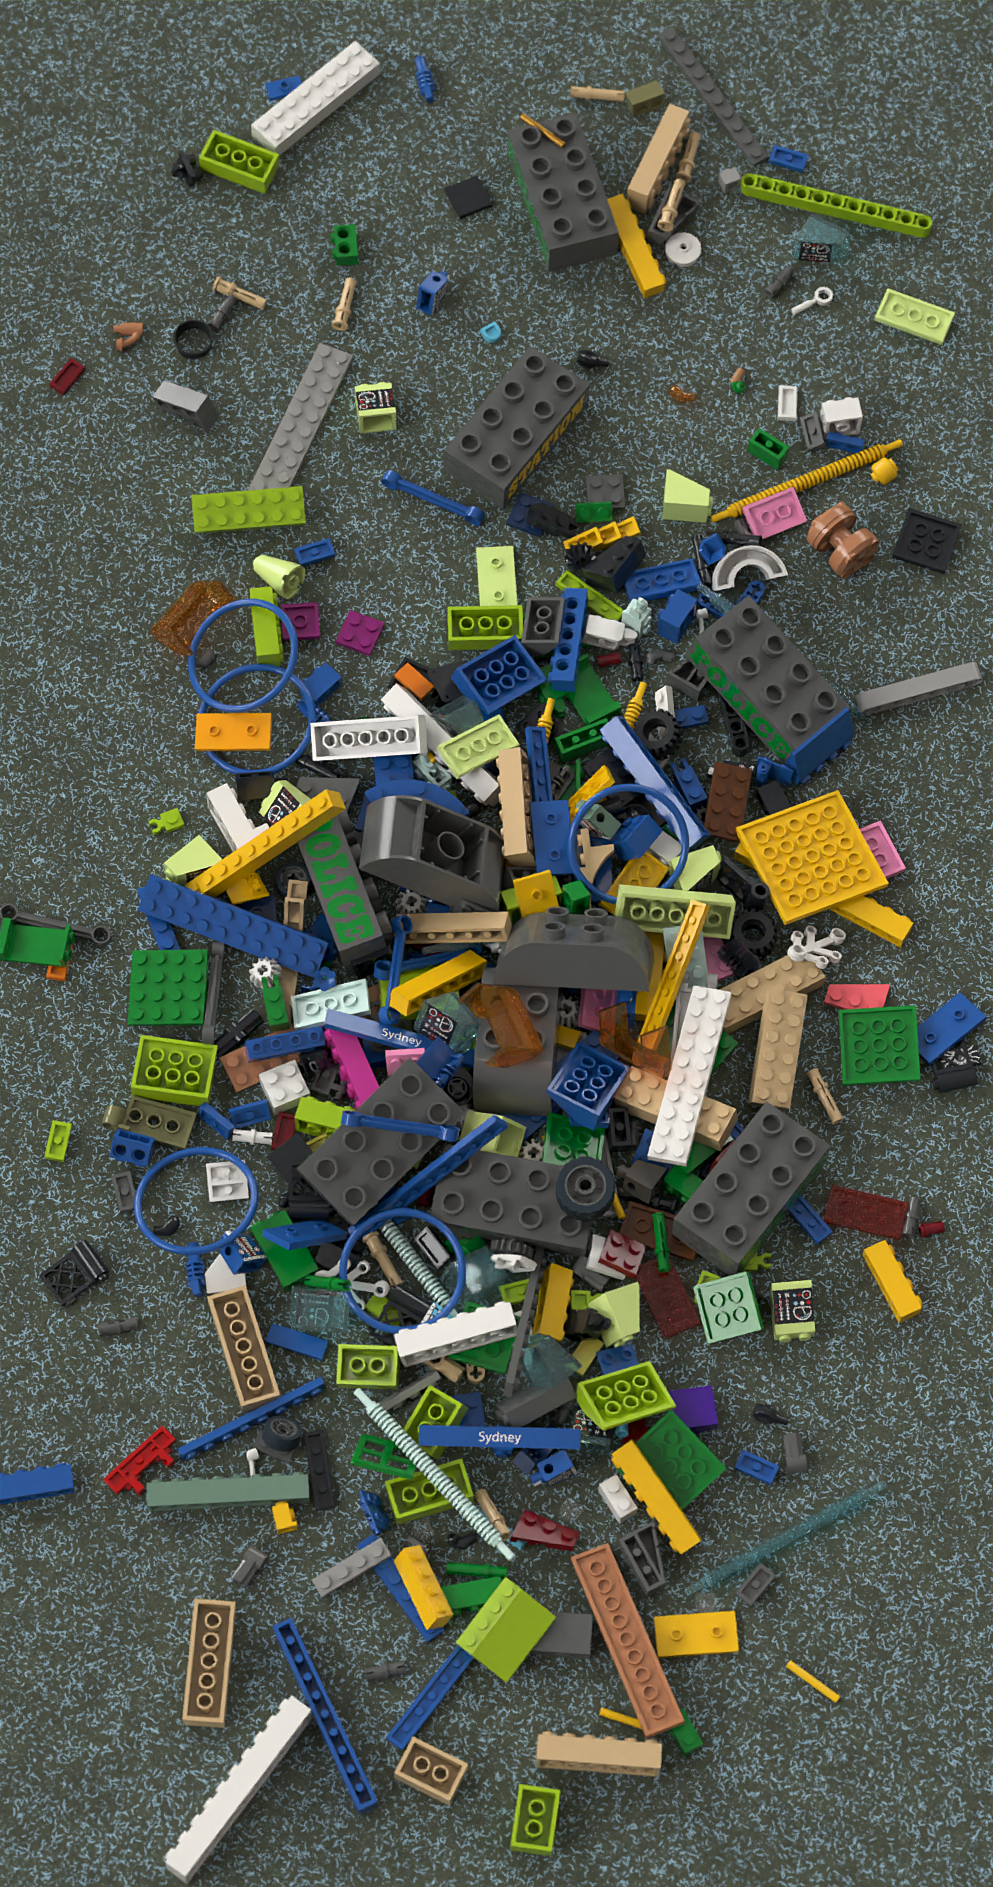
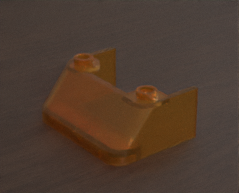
(189, 613)
(508, 1022)
(650, 1055)

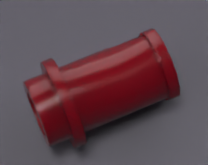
(609, 659)
(424, 1199)
(931, 1228)

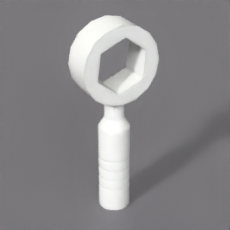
(809, 303)

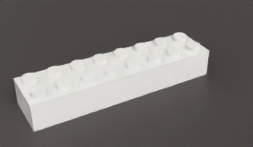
(315, 99)
(481, 781)

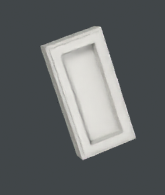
(787, 403)

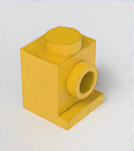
(283, 1517)

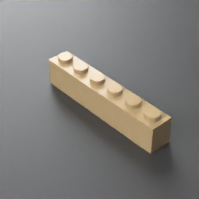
(458, 927)

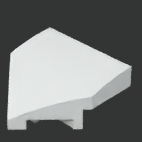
(513, 1263)
(220, 1277)

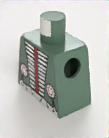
(598, 821)

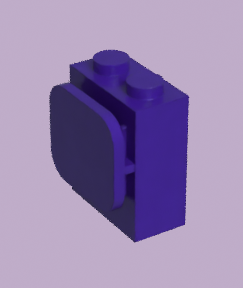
(695, 1408)

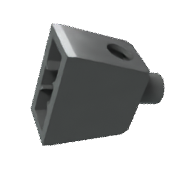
(642, 1179)

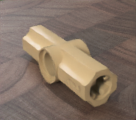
(447, 1368)

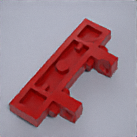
(128, 1471)

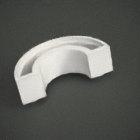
(754, 556)

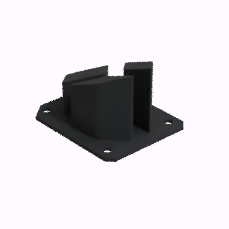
(442, 682)

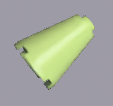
(280, 574)

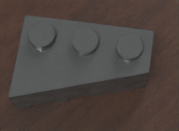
(686, 209)
(186, 403)
(687, 679)
(346, 786)
(643, 1557)

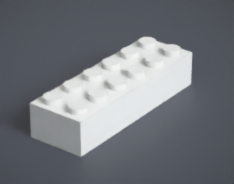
(369, 737)
(456, 1334)

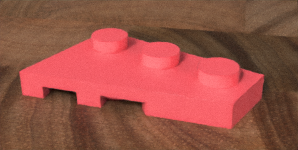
(856, 995)

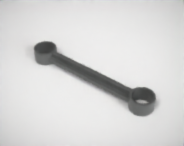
(39, 921)
(208, 1030)

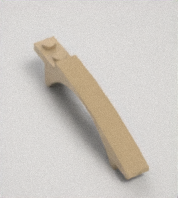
(593, 856)
(294, 917)

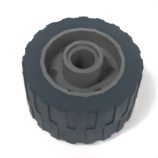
(585, 1173)

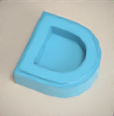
(491, 332)

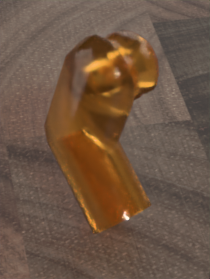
(680, 396)

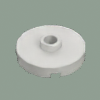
(680, 256)

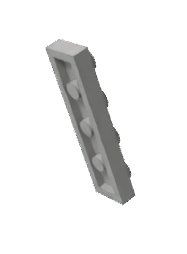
(410, 1391)
(351, 1567)

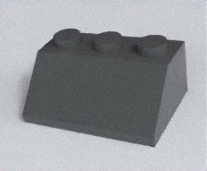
(542, 624)

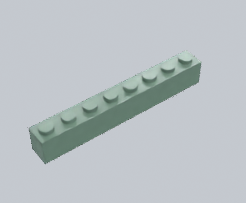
(227, 1492)

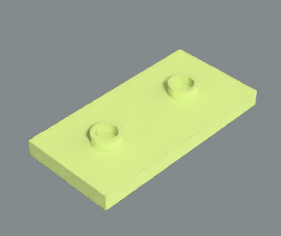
(914, 316)
(496, 576)
(477, 746)

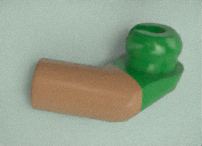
(736, 382)

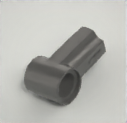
(595, 1279)
(795, 1459)
(252, 1561)

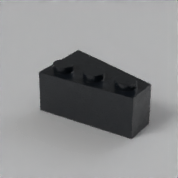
(615, 564)

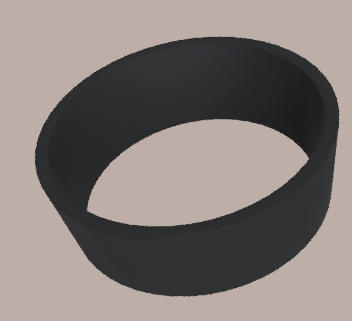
(193, 324)

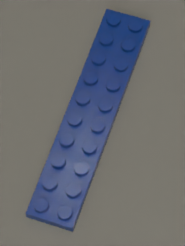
(233, 925)

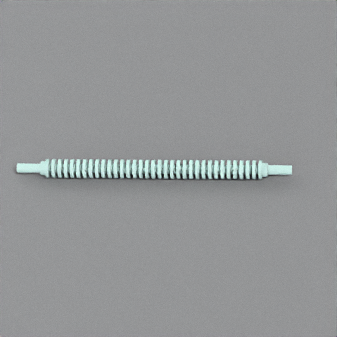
(415, 1263)
(434, 1474)

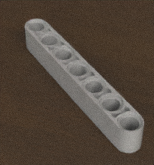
(919, 688)

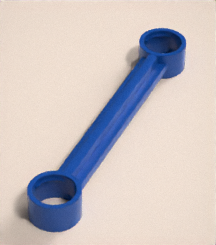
(471, 514)
(396, 964)
(383, 967)
(356, 1119)

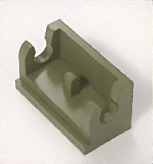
(645, 98)

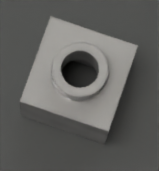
(729, 180)

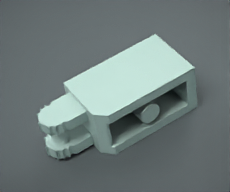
(637, 616)

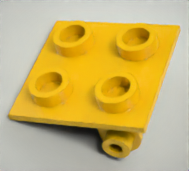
(247, 889)

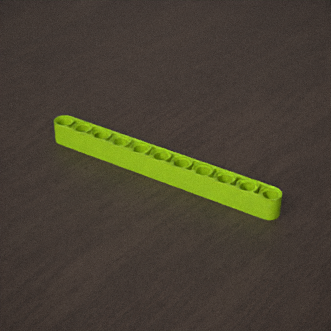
(844, 204)

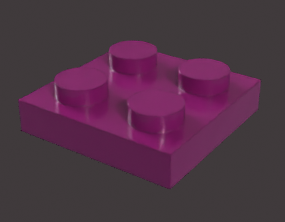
(305, 620)
(360, 633)

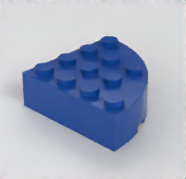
(418, 789)

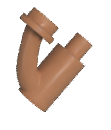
(134, 330)

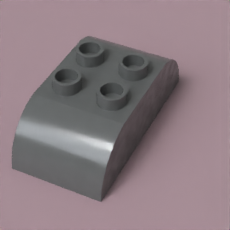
(576, 952)
(524, 1085)

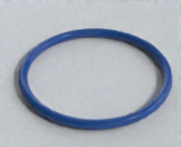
(278, 670)
(281, 684)
(624, 788)
(412, 1213)
(207, 1248)

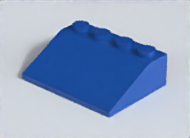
(498, 675)
(821, 747)
(587, 1084)

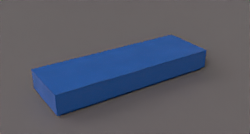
(296, 1342)

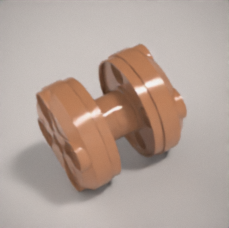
(833, 530)

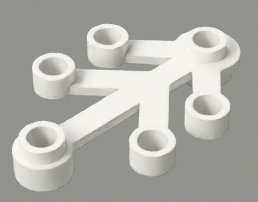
(799, 953)
(356, 1284)

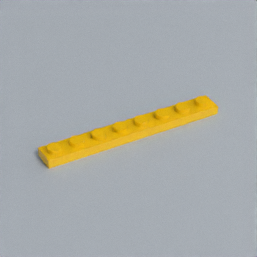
(676, 966)

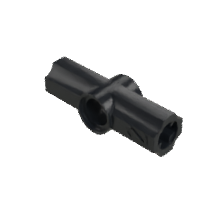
(238, 1032)

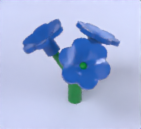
(322, 979)

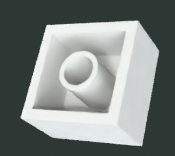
(841, 416)
(283, 1086)

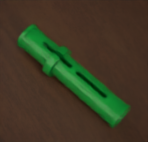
(662, 1250)
(331, 1283)
(476, 1570)

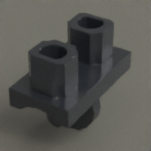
(183, 168)
(314, 1061)

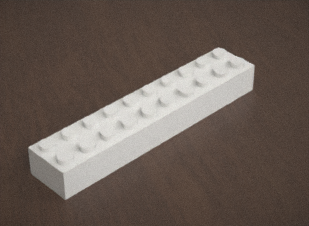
(238, 1789)

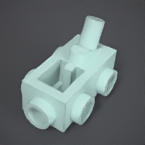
(431, 772)

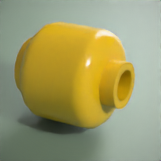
(884, 471)

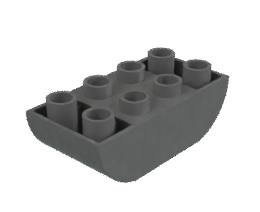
(433, 851)

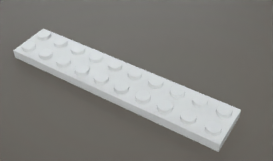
(689, 1076)

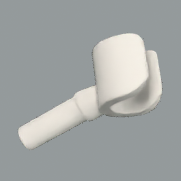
(701, 614)
(252, 1455)

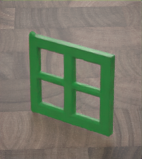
(385, 1457)

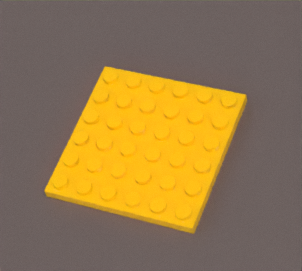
(811, 857)

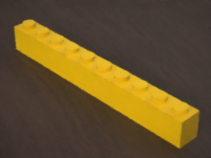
(269, 844)
(862, 911)

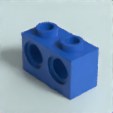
(133, 1143)

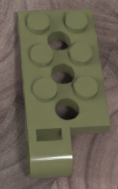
(119, 1118)

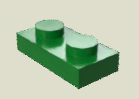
(593, 511)

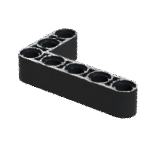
(731, 721)

